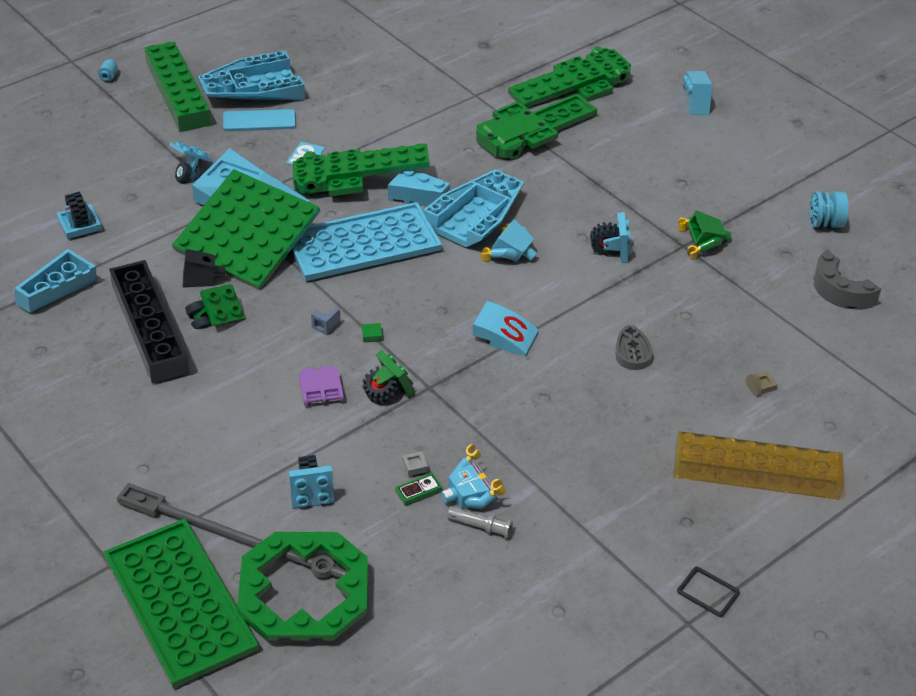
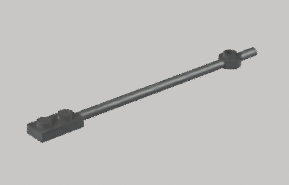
(152, 503)

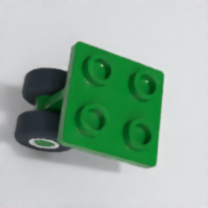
(218, 304)

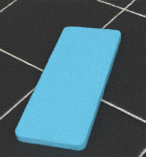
(258, 120)

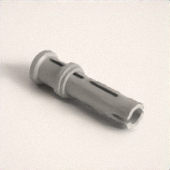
(489, 523)

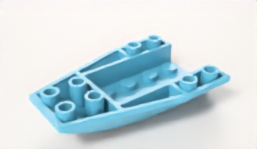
(473, 208)

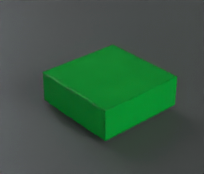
(371, 332)

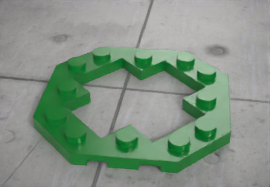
(302, 625)

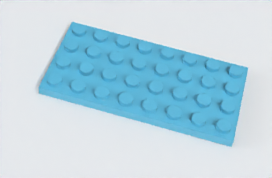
(364, 241)

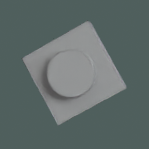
(415, 463)

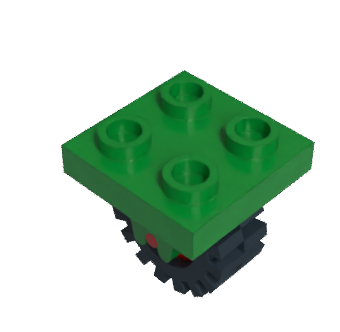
(387, 381)

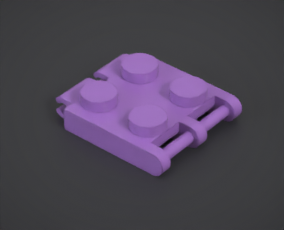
(320, 384)

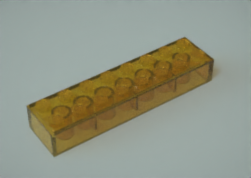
(758, 465)

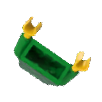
(706, 232)

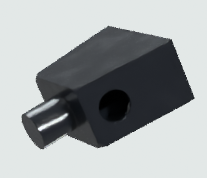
(200, 269)

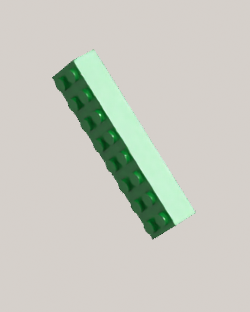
(177, 86)

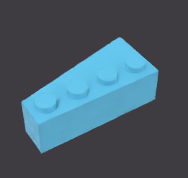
(55, 280)

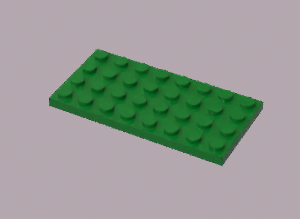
(180, 602)

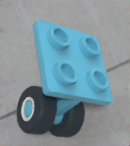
(190, 169)

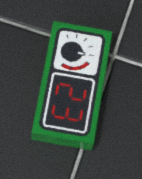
(418, 489)

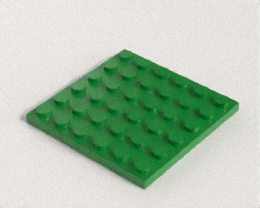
(248, 227)

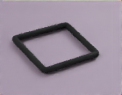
(727, 606)

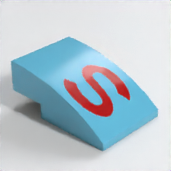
(504, 329)

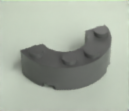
(840, 290)

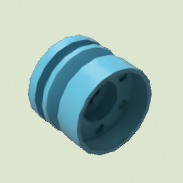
(828, 209)

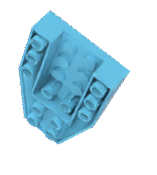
(255, 79)
(230, 160)

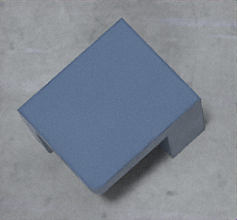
(325, 322)

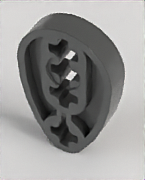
(641, 345)

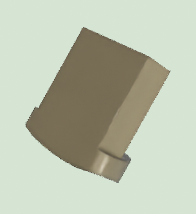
(760, 383)

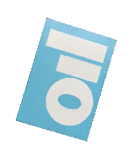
(303, 148)

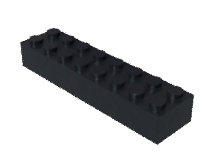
(149, 321)

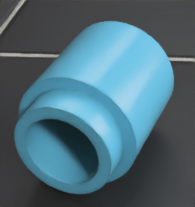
(108, 70)

